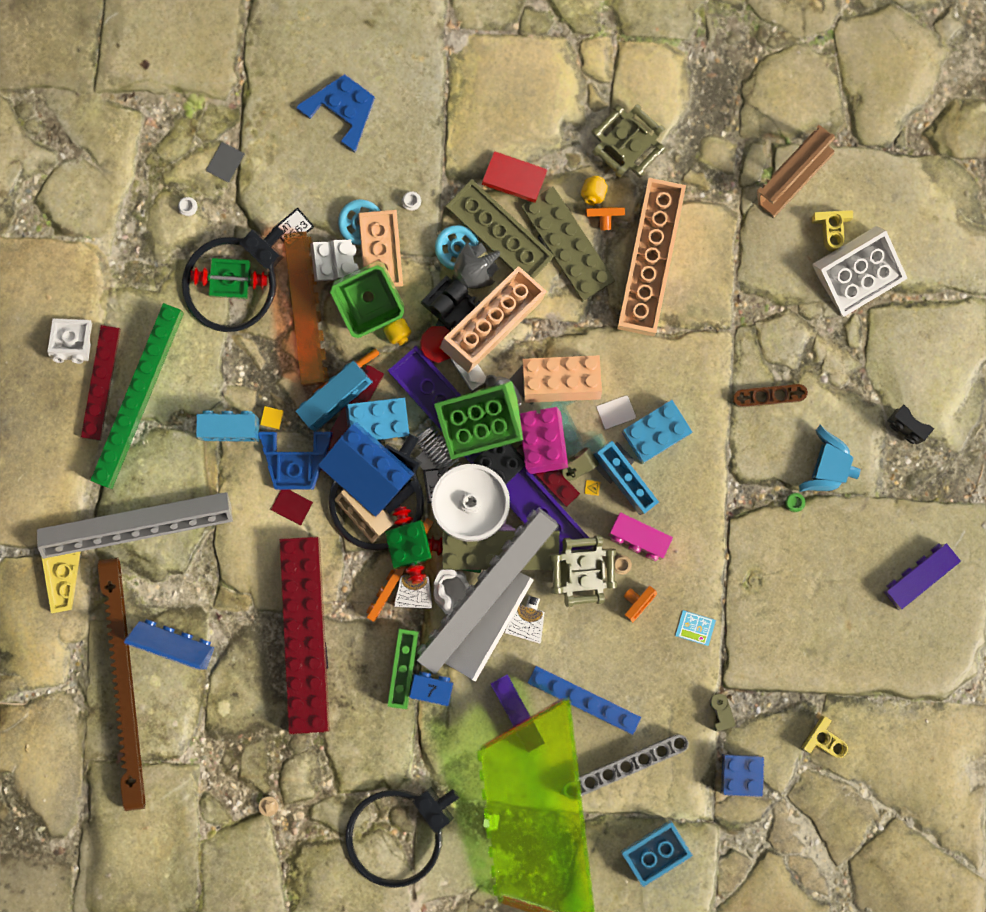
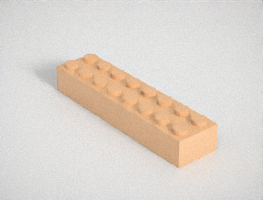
(651, 257)

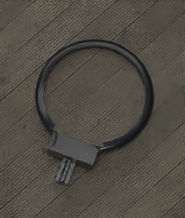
(261, 250)
(413, 464)
(433, 811)

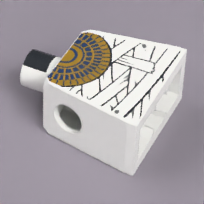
(413, 595)
(527, 621)

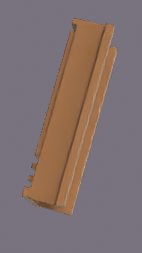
(796, 171)

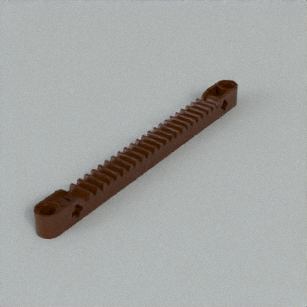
(132, 796)

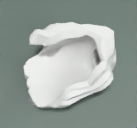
(449, 588)

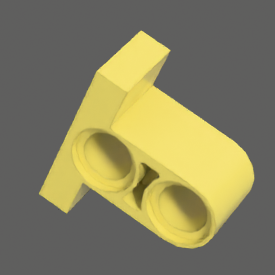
(830, 231)
(829, 742)

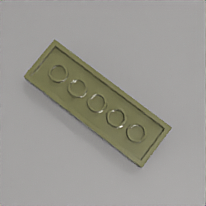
(499, 230)
(568, 244)
(478, 554)

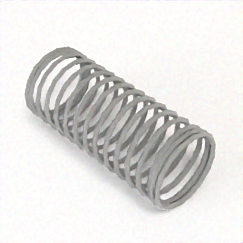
(424, 434)

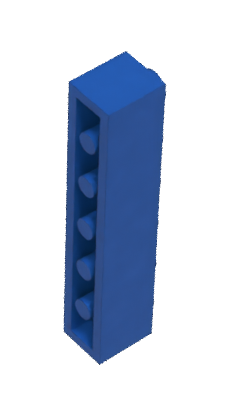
(584, 700)

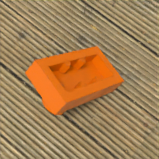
(605, 215)
(638, 602)

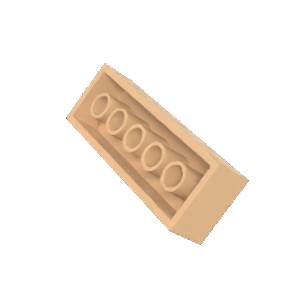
(493, 319)

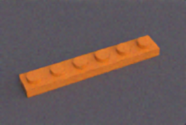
(393, 578)

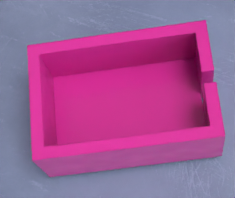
(543, 440)
(640, 537)

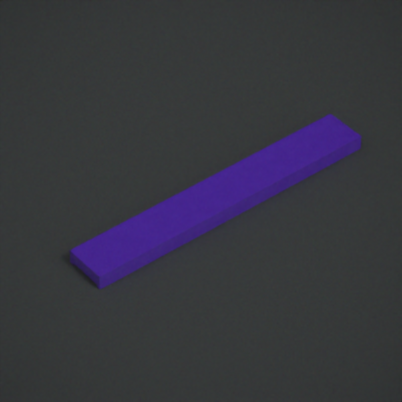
(429, 386)

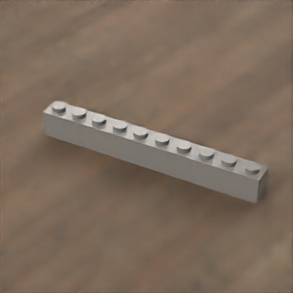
(134, 525)
(486, 590)

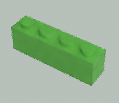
(403, 669)

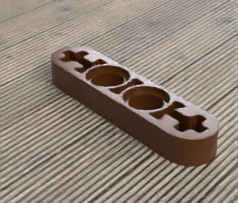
(770, 398)

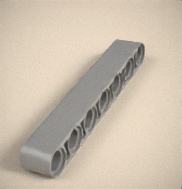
(632, 758)

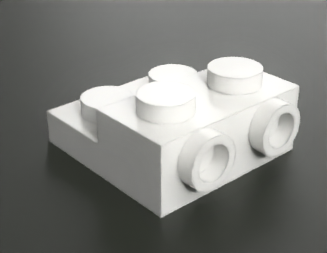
(333, 259)
(70, 340)

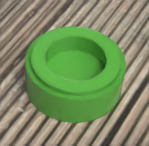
(795, 502)

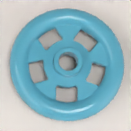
(344, 222)
(442, 239)

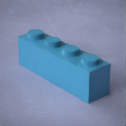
(333, 396)
(626, 478)

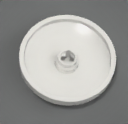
(470, 502)

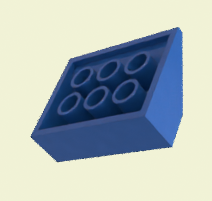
(365, 469)
(171, 645)

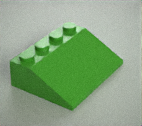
(480, 420)

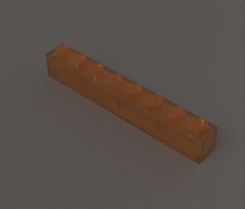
(305, 309)

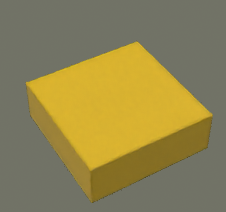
(272, 418)

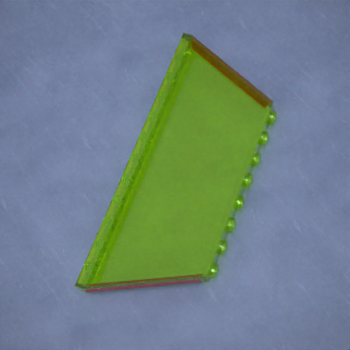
(537, 814)

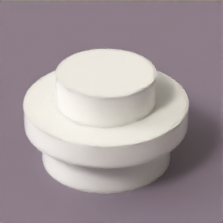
(411, 201)
(187, 206)

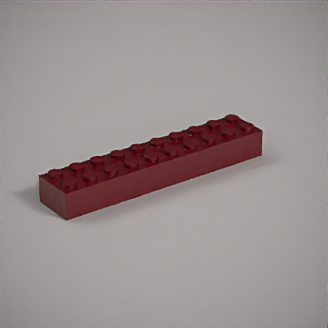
(304, 635)

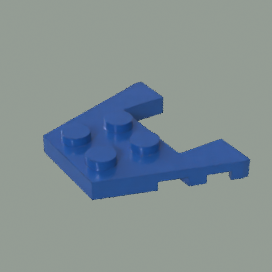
(348, 102)
(294, 469)

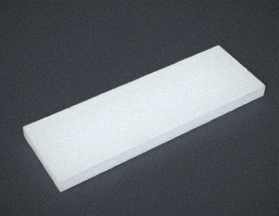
(480, 642)

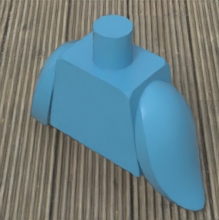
(832, 464)

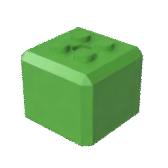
(365, 316)

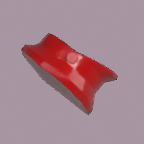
(431, 342)

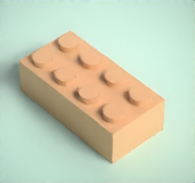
(562, 379)

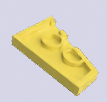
(61, 580)

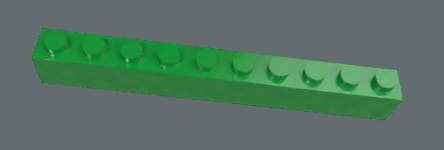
(137, 396)

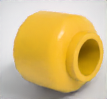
(594, 190)
(397, 332)

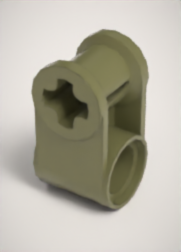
(581, 463)

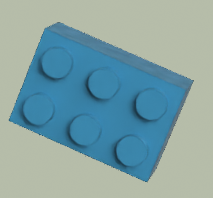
(380, 418)
(227, 426)
(657, 432)
(656, 853)

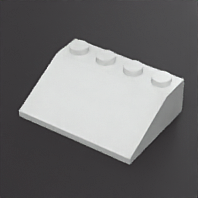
(860, 270)

